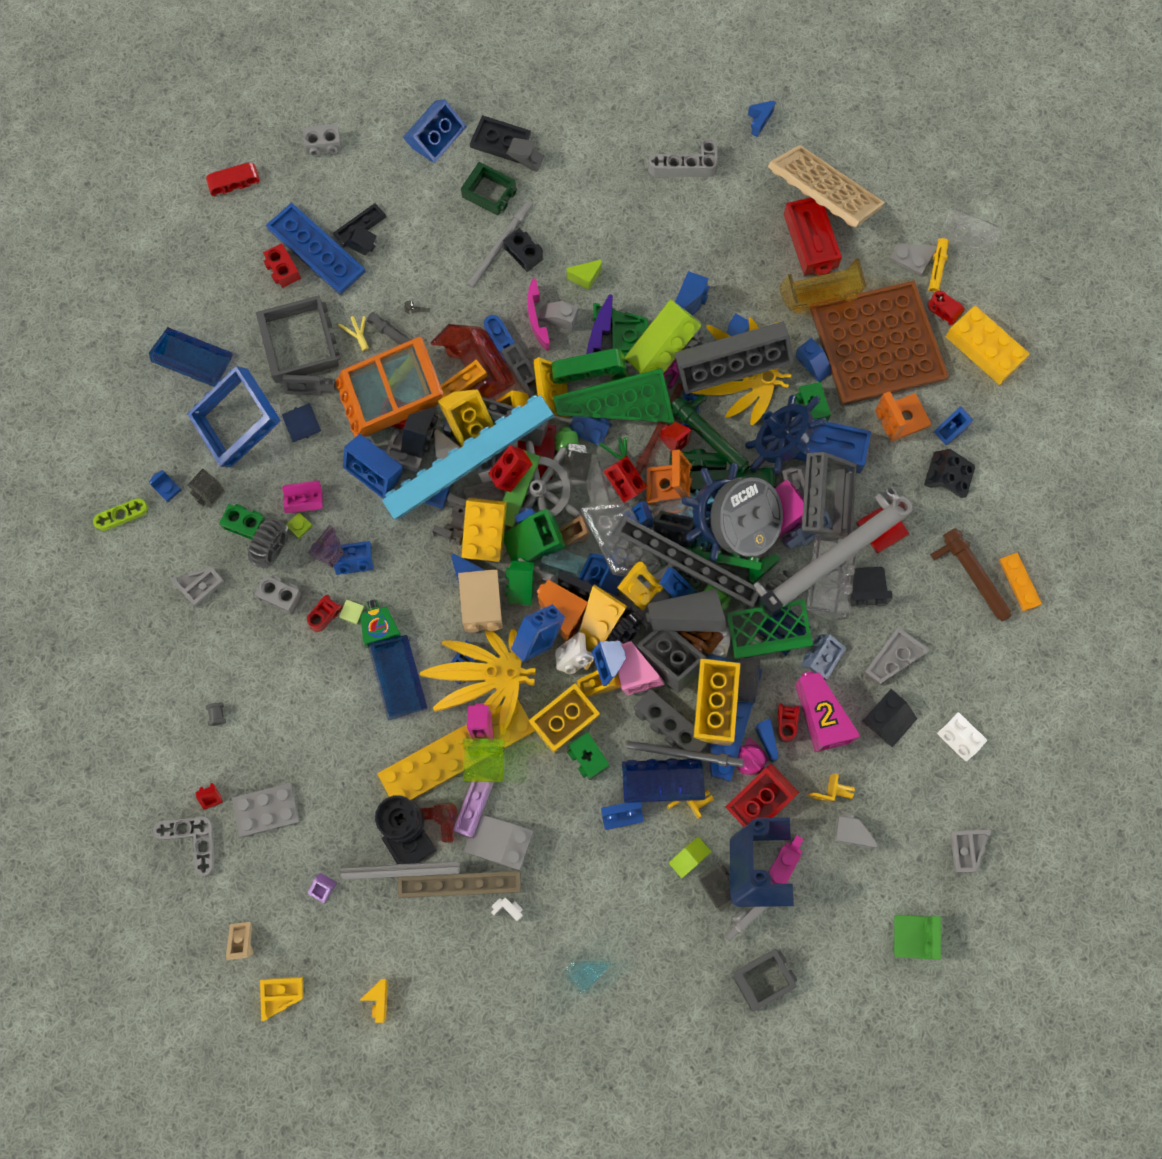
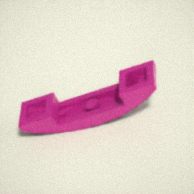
(540, 333)

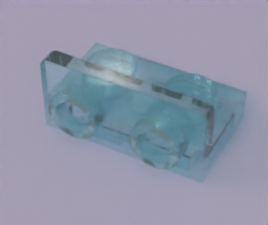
(564, 561)

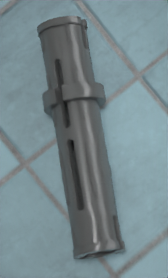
(386, 328)

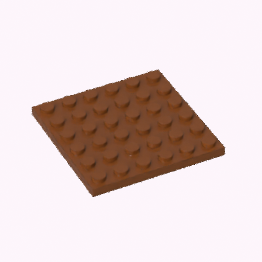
(879, 343)

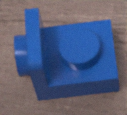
(164, 485)

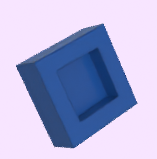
(523, 514)

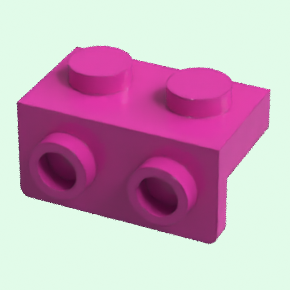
(302, 497)

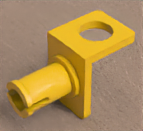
(834, 790)
(695, 805)

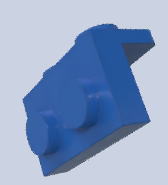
(591, 428)

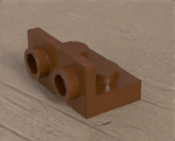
(702, 641)

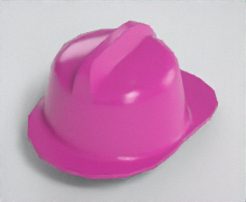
(753, 756)

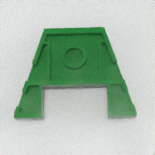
(625, 328)

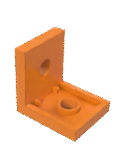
(891, 415)
(677, 474)

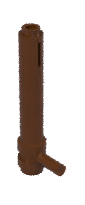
(960, 549)

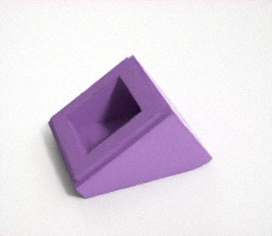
(321, 887)

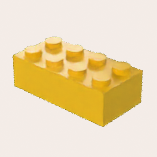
(987, 345)

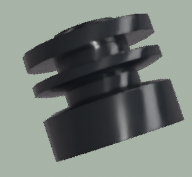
(397, 808)

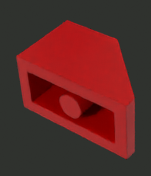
(675, 436)

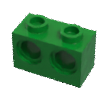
(241, 525)

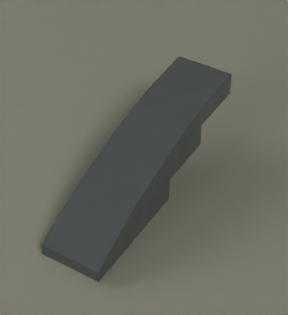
(520, 368)

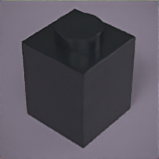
(361, 240)

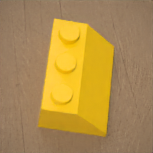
(465, 414)

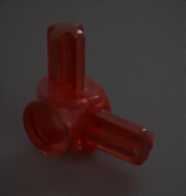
(446, 822)

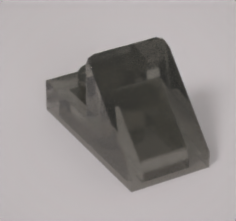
(577, 462)

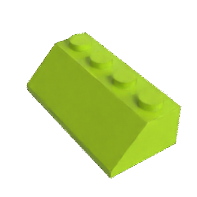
(662, 338)

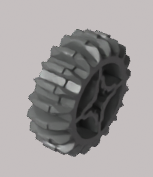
(267, 543)

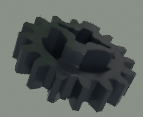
(626, 628)

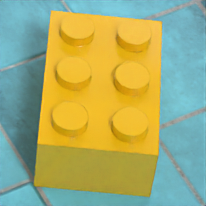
(484, 529)
(564, 718)

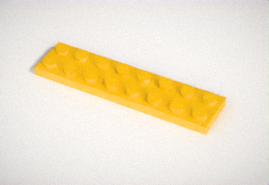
(445, 758)

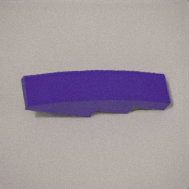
(601, 326)

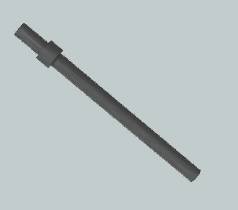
(722, 759)

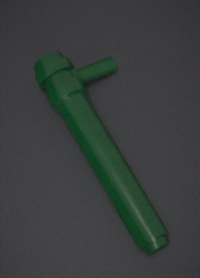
(689, 415)

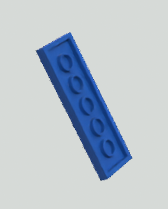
(315, 248)

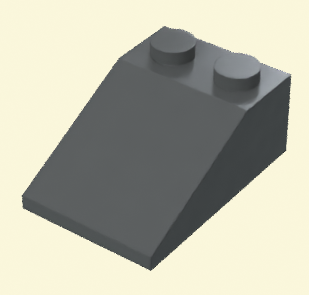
(671, 657)

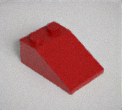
(763, 796)

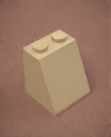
(480, 601)

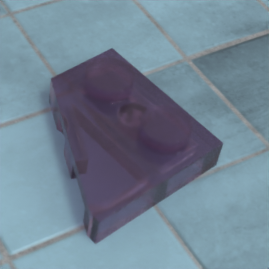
(327, 548)

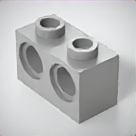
(321, 136)
(276, 598)

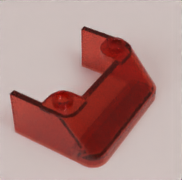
(473, 344)

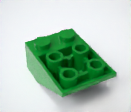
(534, 537)

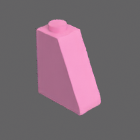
(636, 672)

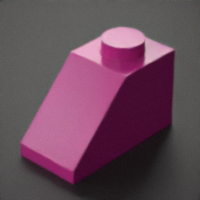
(480, 722)

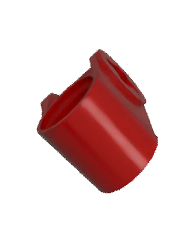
(945, 308)
(326, 610)
(787, 718)

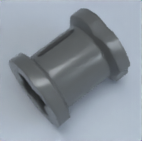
(215, 714)

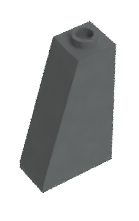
(688, 613)

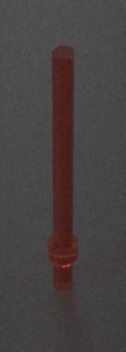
(643, 461)

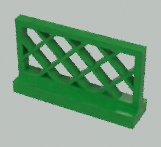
(770, 646)

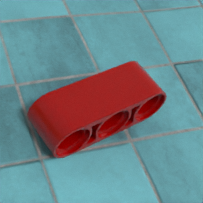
(232, 178)

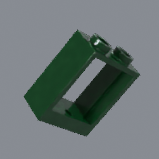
(480, 171)

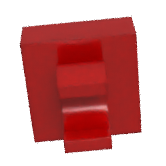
(209, 796)

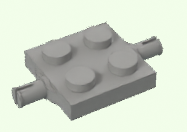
(742, 920)

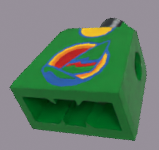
(377, 624)

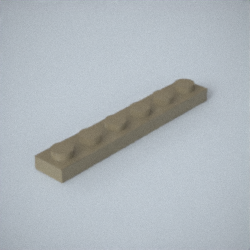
(459, 884)

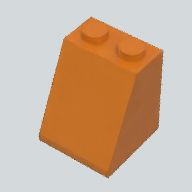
(567, 603)

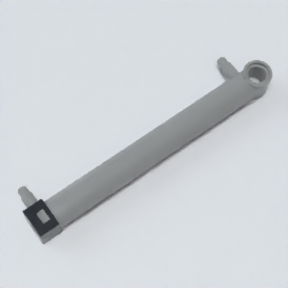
(776, 599)

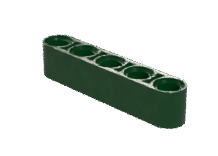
(763, 473)

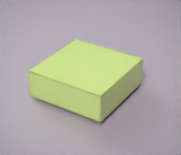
(351, 612)

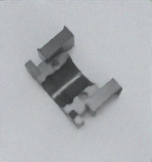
(458, 518)

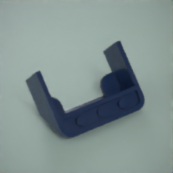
(753, 886)

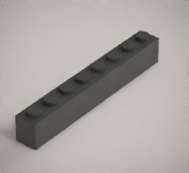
(686, 561)

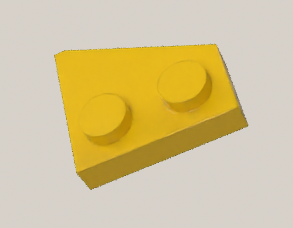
(279, 994)

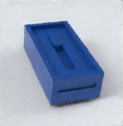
(841, 442)

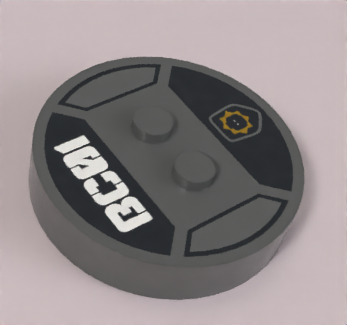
(746, 516)

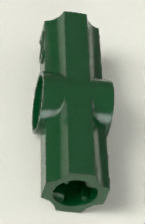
(701, 459)

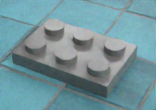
(265, 810)

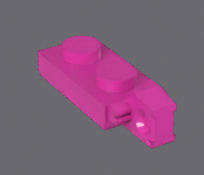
(786, 861)

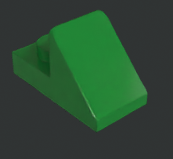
(769, 562)

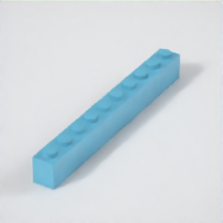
(467, 458)

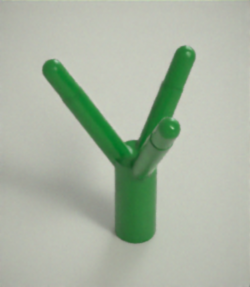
(623, 448)

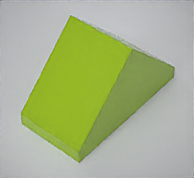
(585, 273)
(690, 857)

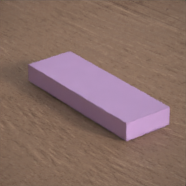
(472, 808)

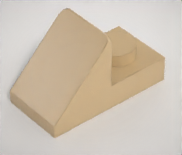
(239, 941)

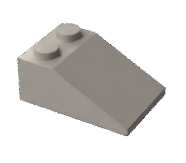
(500, 842)

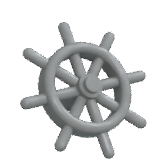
(540, 488)

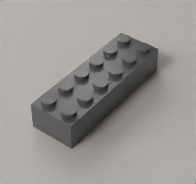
(734, 357)

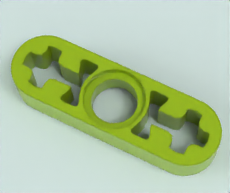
(113, 511)

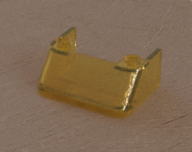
(823, 288)

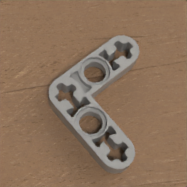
(198, 837)

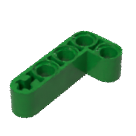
(590, 365)

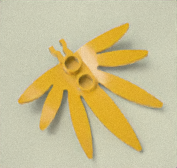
(761, 384)
(499, 674)

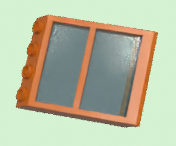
(388, 387)

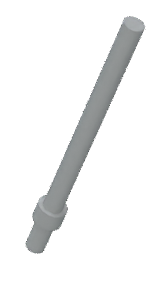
(518, 218)

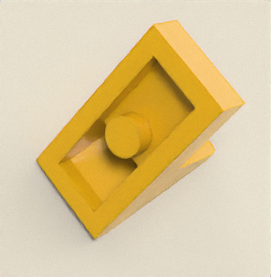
(378, 994)

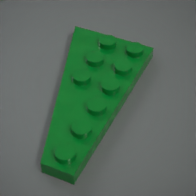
(628, 398)

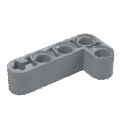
(682, 163)

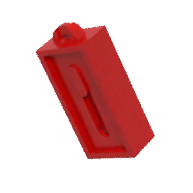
(812, 236)

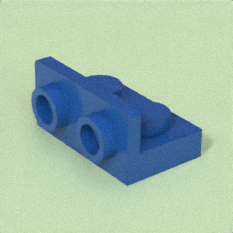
(356, 558)
(622, 815)

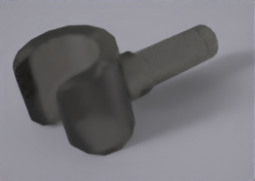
(409, 305)

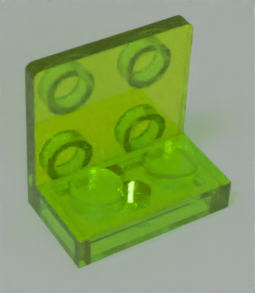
(483, 760)

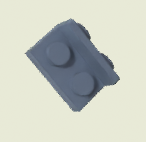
(823, 655)

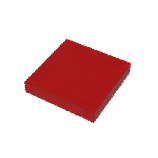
(888, 538)

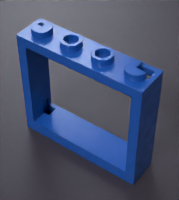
(247, 441)

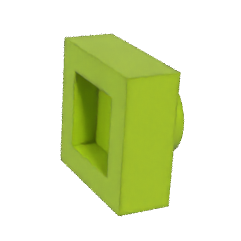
(299, 525)

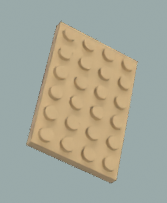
(826, 185)

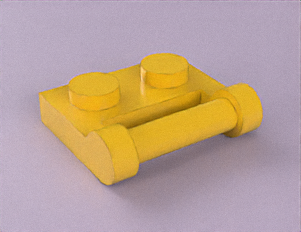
(635, 590)

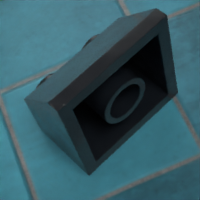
(890, 718)

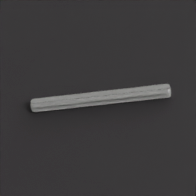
(399, 870)

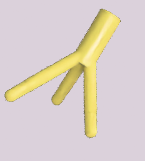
(363, 344)

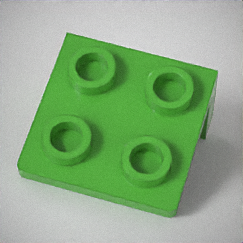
(917, 937)

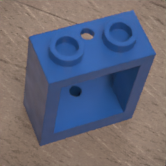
(537, 632)

